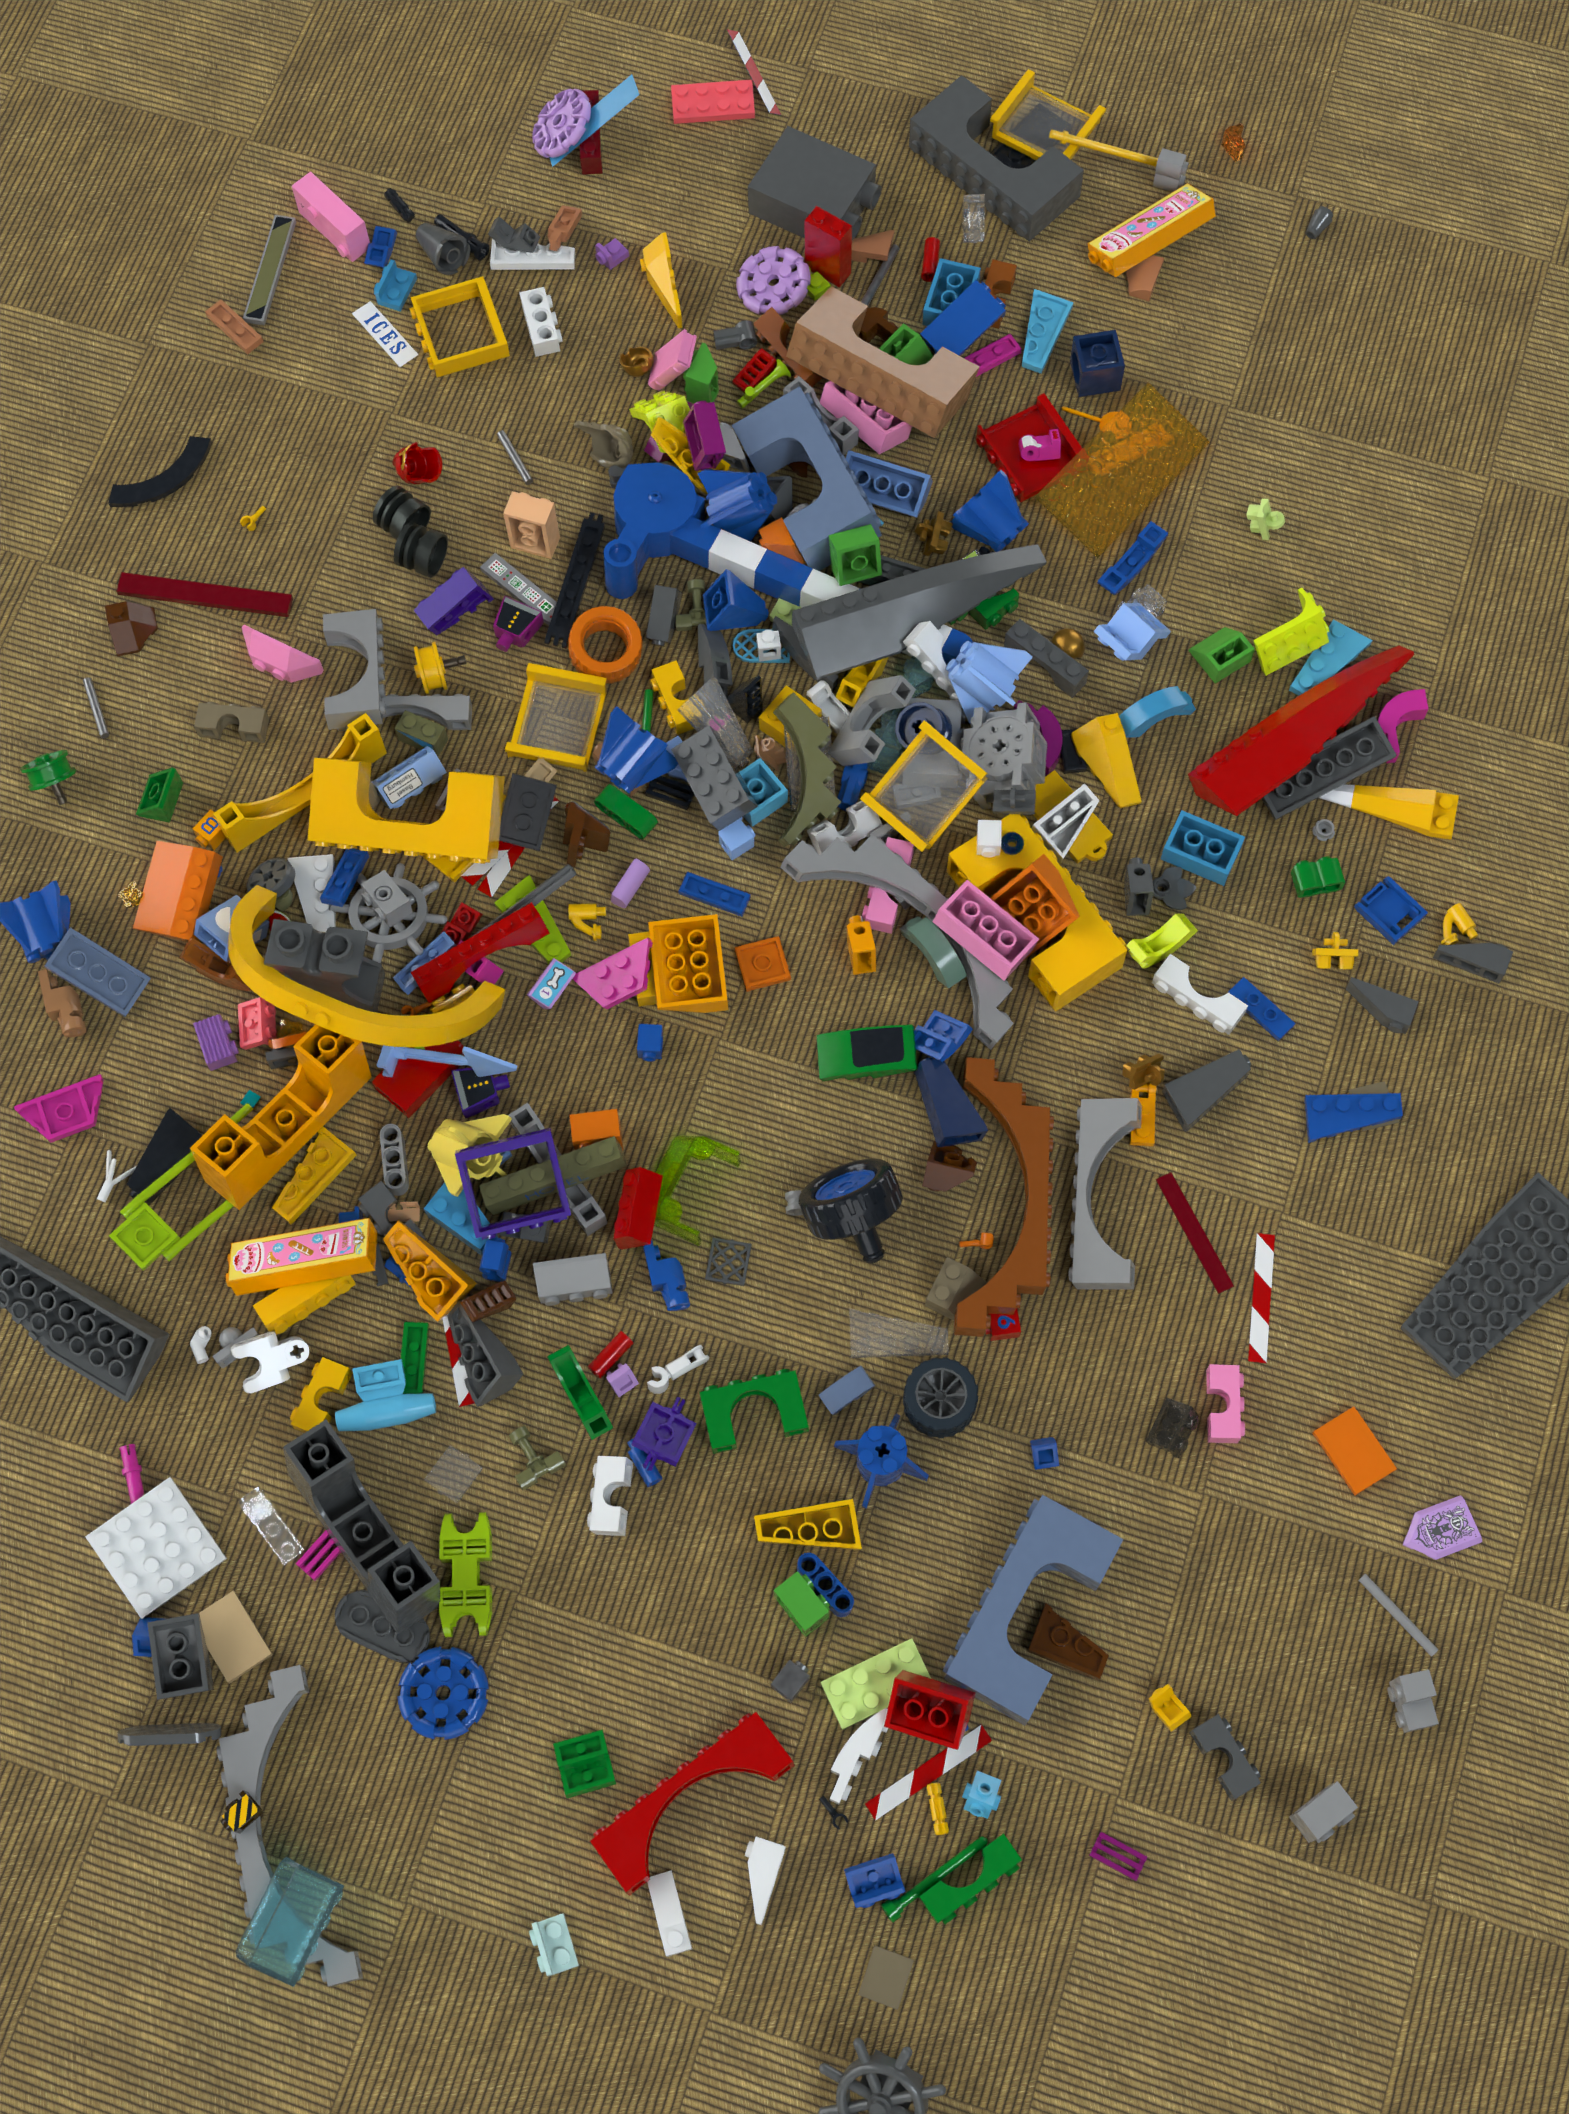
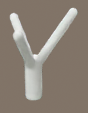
(109, 1183)

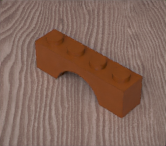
(775, 331)

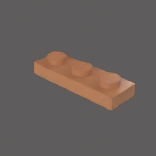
(234, 326)

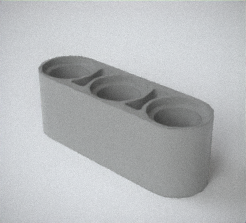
(391, 1149)

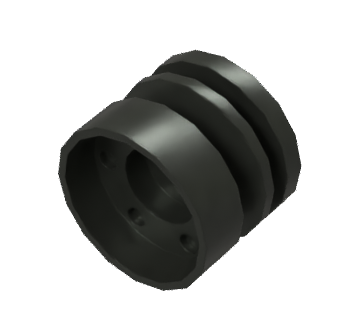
(398, 508)
(420, 549)

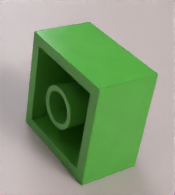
(855, 555)
(801, 1603)

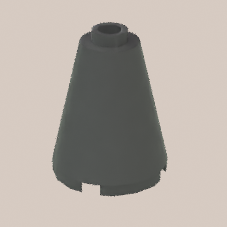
(443, 248)

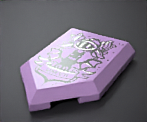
(1443, 1529)

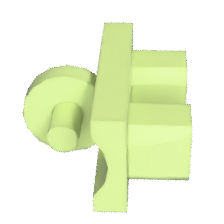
(1263, 519)

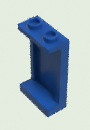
(964, 320)

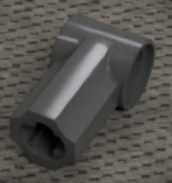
(741, 335)

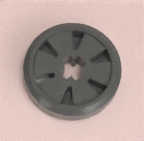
(273, 874)

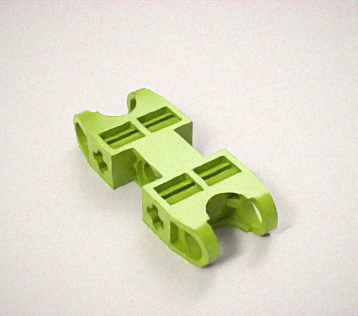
(466, 1594)

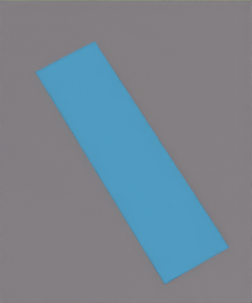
(605, 110)

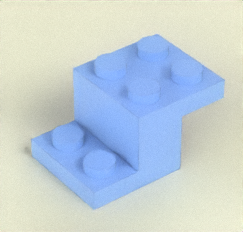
(1131, 632)

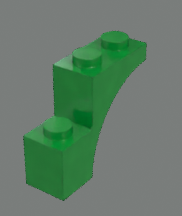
(992, 610)
(580, 1392)

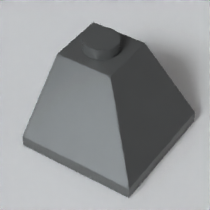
(783, 490)

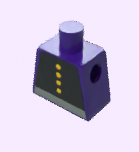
(476, 1092)

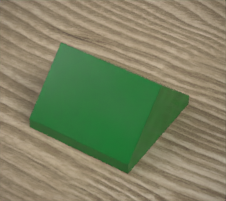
(160, 795)

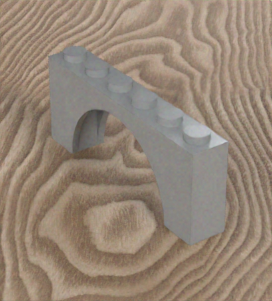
(361, 633)

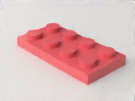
(713, 101)

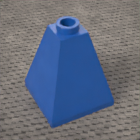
(732, 604)

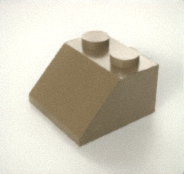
(952, 1286)

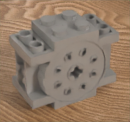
(1006, 748)

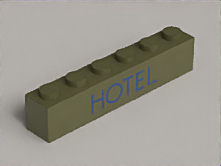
(540, 1181)

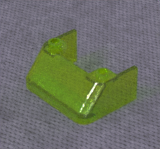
(672, 1168)

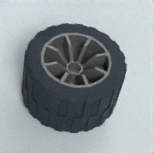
(940, 1397)

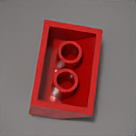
(637, 1208)
(929, 1709)

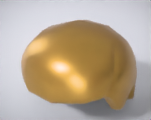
(637, 361)
(1070, 642)

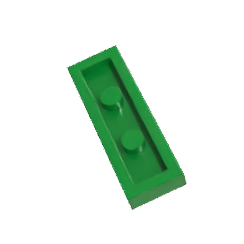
(414, 1355)

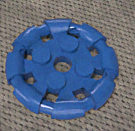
(429, 1685)

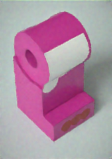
(1041, 447)

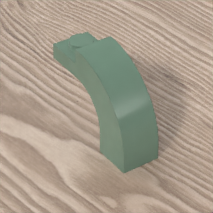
(936, 949)

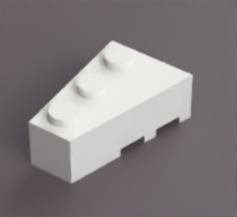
(1065, 821)

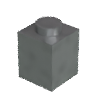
(791, 1680)

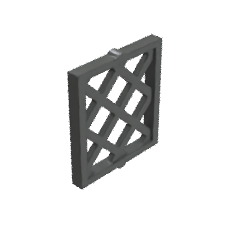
(731, 1243)

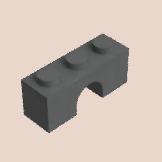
(377, 1204)
(1240, 1774)

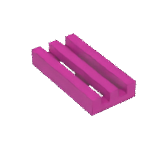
(307, 1569)

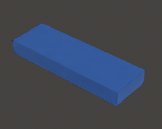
(344, 877)
(714, 894)

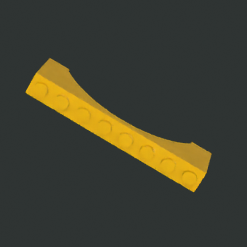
(249, 821)

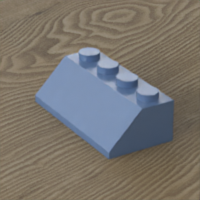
(890, 484)

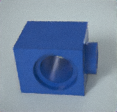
(650, 1042)

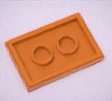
(1354, 1451)

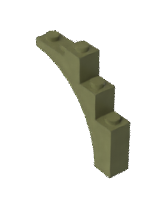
(815, 798)

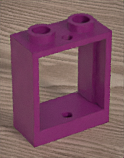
(704, 436)

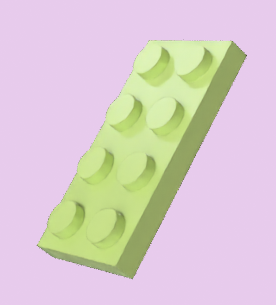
(868, 1685)

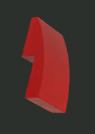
(462, 923)

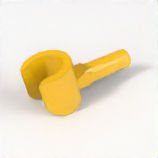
(252, 519)

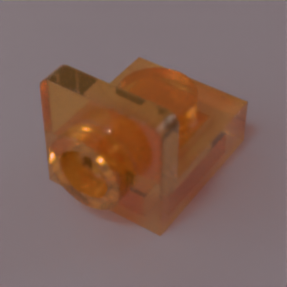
(1233, 142)

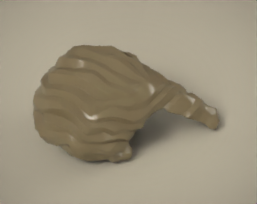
(609, 443)

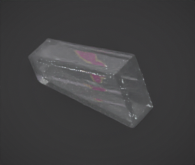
(712, 708)

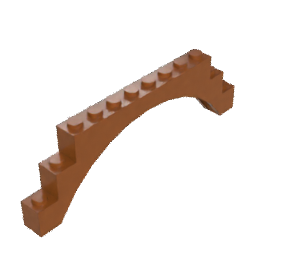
(1029, 1133)

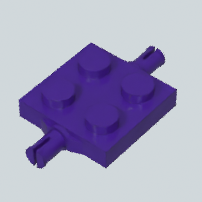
(664, 1434)

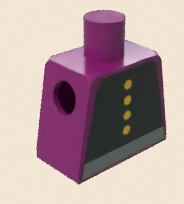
(516, 624)

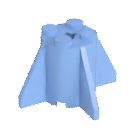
(985, 675)

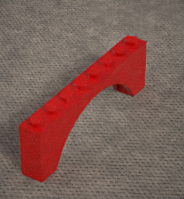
(628, 1840)

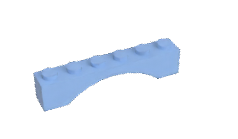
(735, 837)

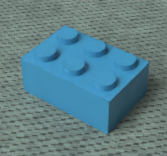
(948, 283)
(1202, 848)

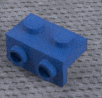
(874, 1881)

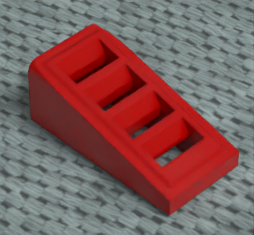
(763, 361)

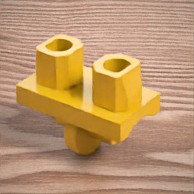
(1323, 955)

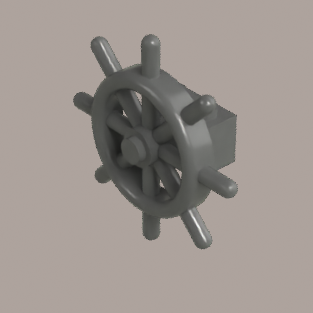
(885, 2084)

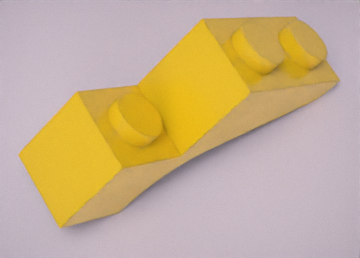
(857, 679)

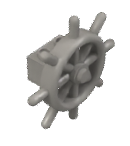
(389, 908)

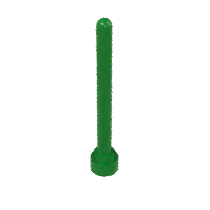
(894, 1907)

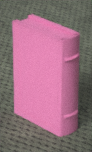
(672, 360)

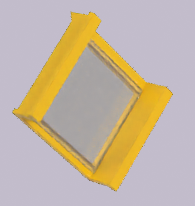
(1030, 115)
(558, 717)
(926, 788)

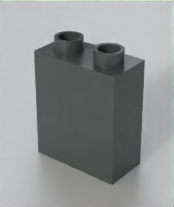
(809, 174)

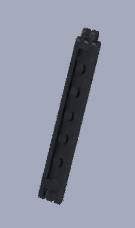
(575, 580)

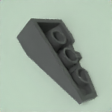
(487, 1361)

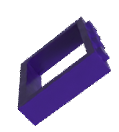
(512, 1225)

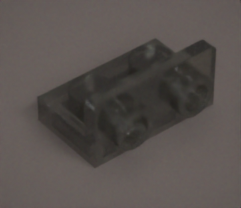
(1173, 1427)

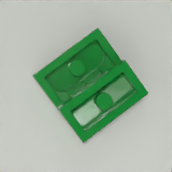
(584, 1764)

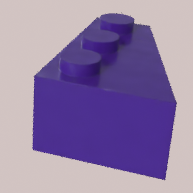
(452, 600)

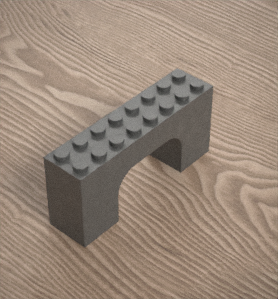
(1020, 197)
(388, 1569)

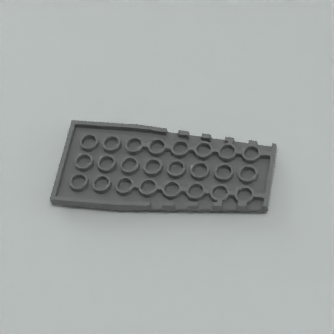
(1496, 1280)

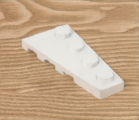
(540, 259)
(311, 878)

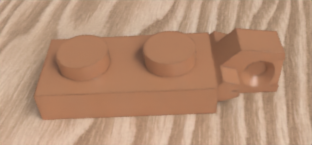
(563, 226)

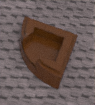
(800, 468)

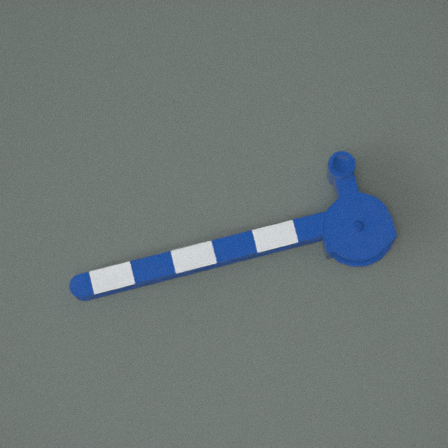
(662, 516)

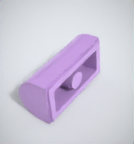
(629, 883)

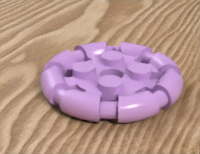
(564, 119)
(771, 270)

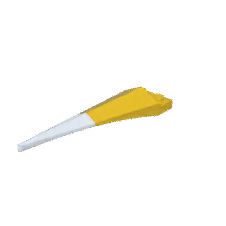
(1415, 809)

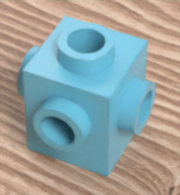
(982, 1795)

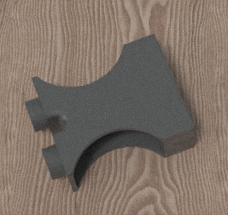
(327, 962)

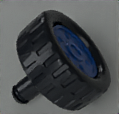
(852, 1203)

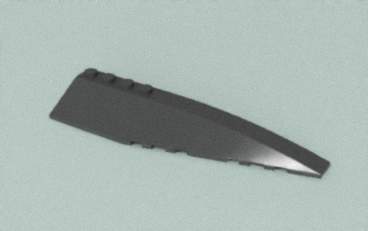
(879, 618)
(78, 1322)

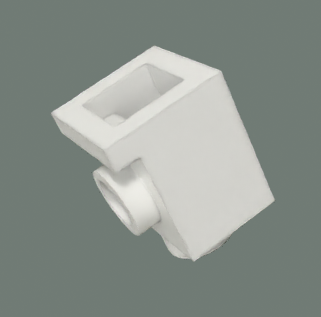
(766, 641)

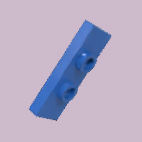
(1262, 1009)

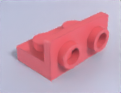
(256, 1023)

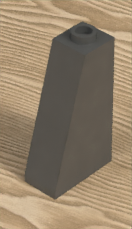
(1205, 1087)

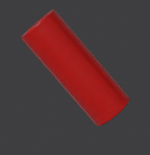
(930, 258)
(610, 1354)

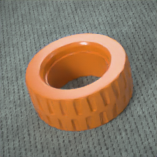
(605, 619)

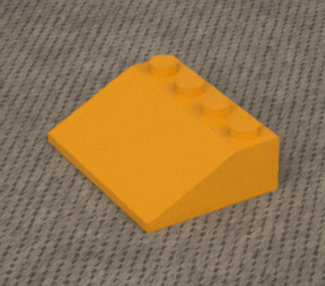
(688, 964)

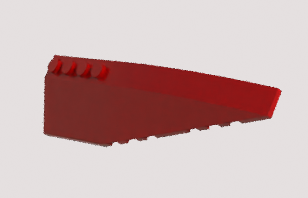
(1291, 735)

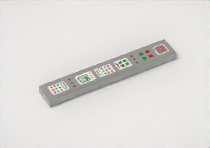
(519, 586)

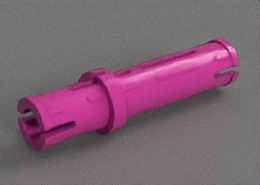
(132, 1472)

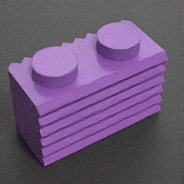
(215, 1042)

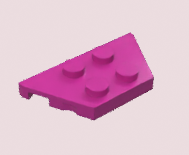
(617, 976)
(64, 1110)

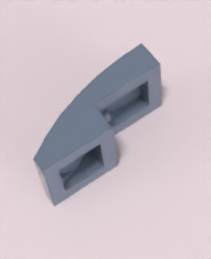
(846, 1390)

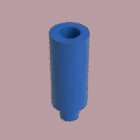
(638, 1457)

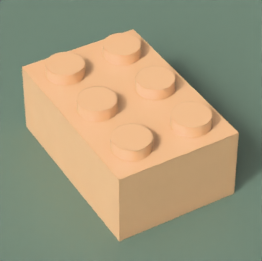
(531, 524)

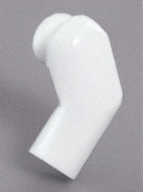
(199, 1343)

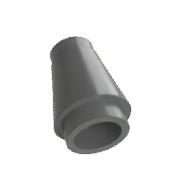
(1319, 222)

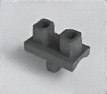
(1014, 802)

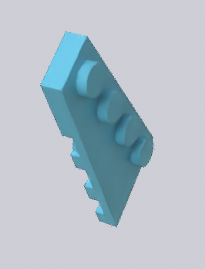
(1044, 327)
(1330, 658)

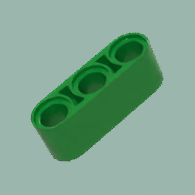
(625, 811)

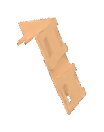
(405, 1214)

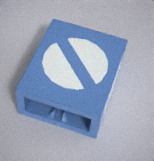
(215, 925)

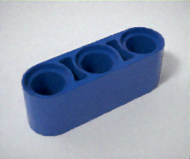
(820, 1573)

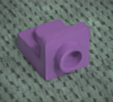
(611, 253)

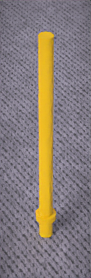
(1065, 137)

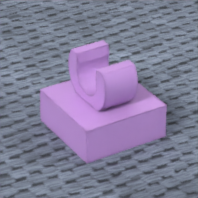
(622, 1379)

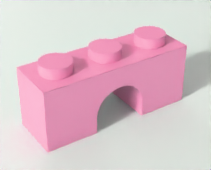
(1226, 1382)

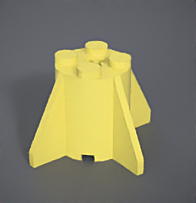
(458, 1135)

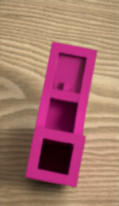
(1402, 708)

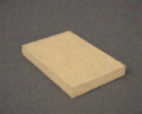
(233, 1637)

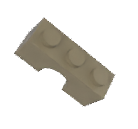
(213, 718)

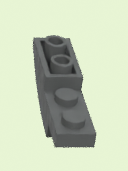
(714, 657)

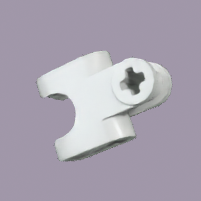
(273, 1359)

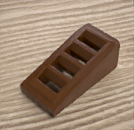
(500, 1292)

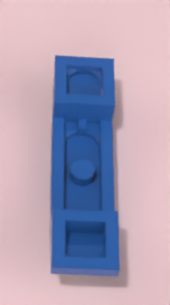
(1134, 559)

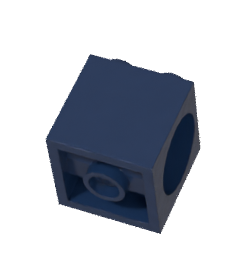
(1097, 363)

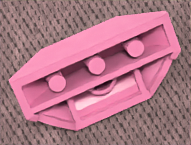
(279, 658)

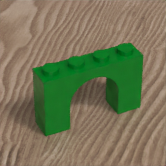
(779, 1388)

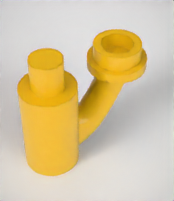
(581, 912)
(1463, 922)

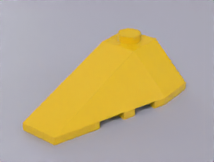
(660, 275)

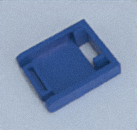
(1387, 907)

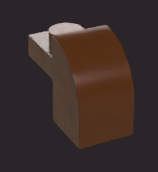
(877, 324)

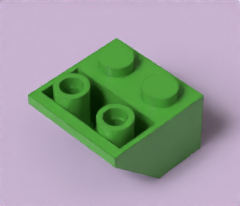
(907, 347)
(701, 377)
(1223, 653)

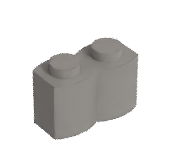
(1170, 170)

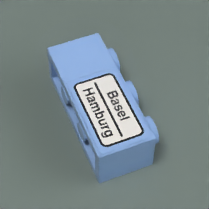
(409, 778)

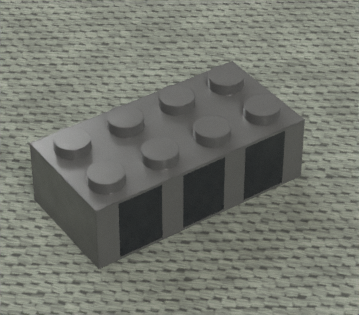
(714, 778)

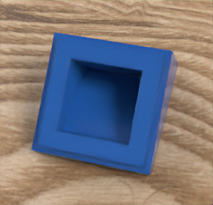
(1044, 1453)

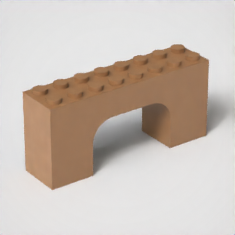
(917, 394)

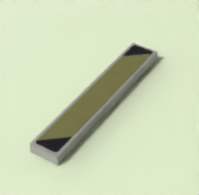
(269, 270)

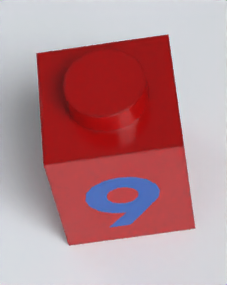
(1004, 1326)

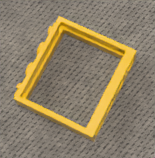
(449, 296)

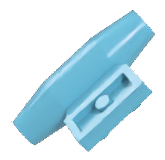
(383, 1399)

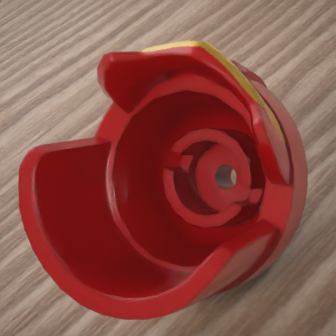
(418, 464)

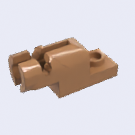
(62, 1005)

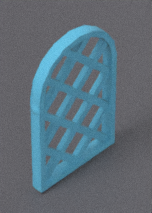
(749, 652)

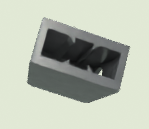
(1138, 881)

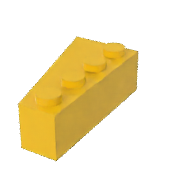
(817, 1526)

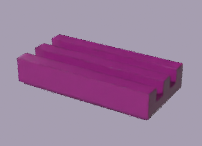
(1138, 1866)

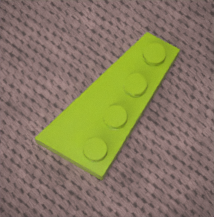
(552, 944)

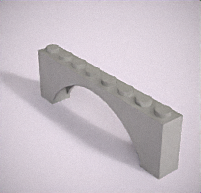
(1101, 1127)

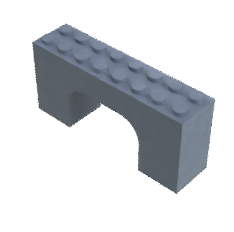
(794, 432)
(1048, 1542)

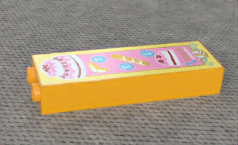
(1151, 230)
(302, 1257)

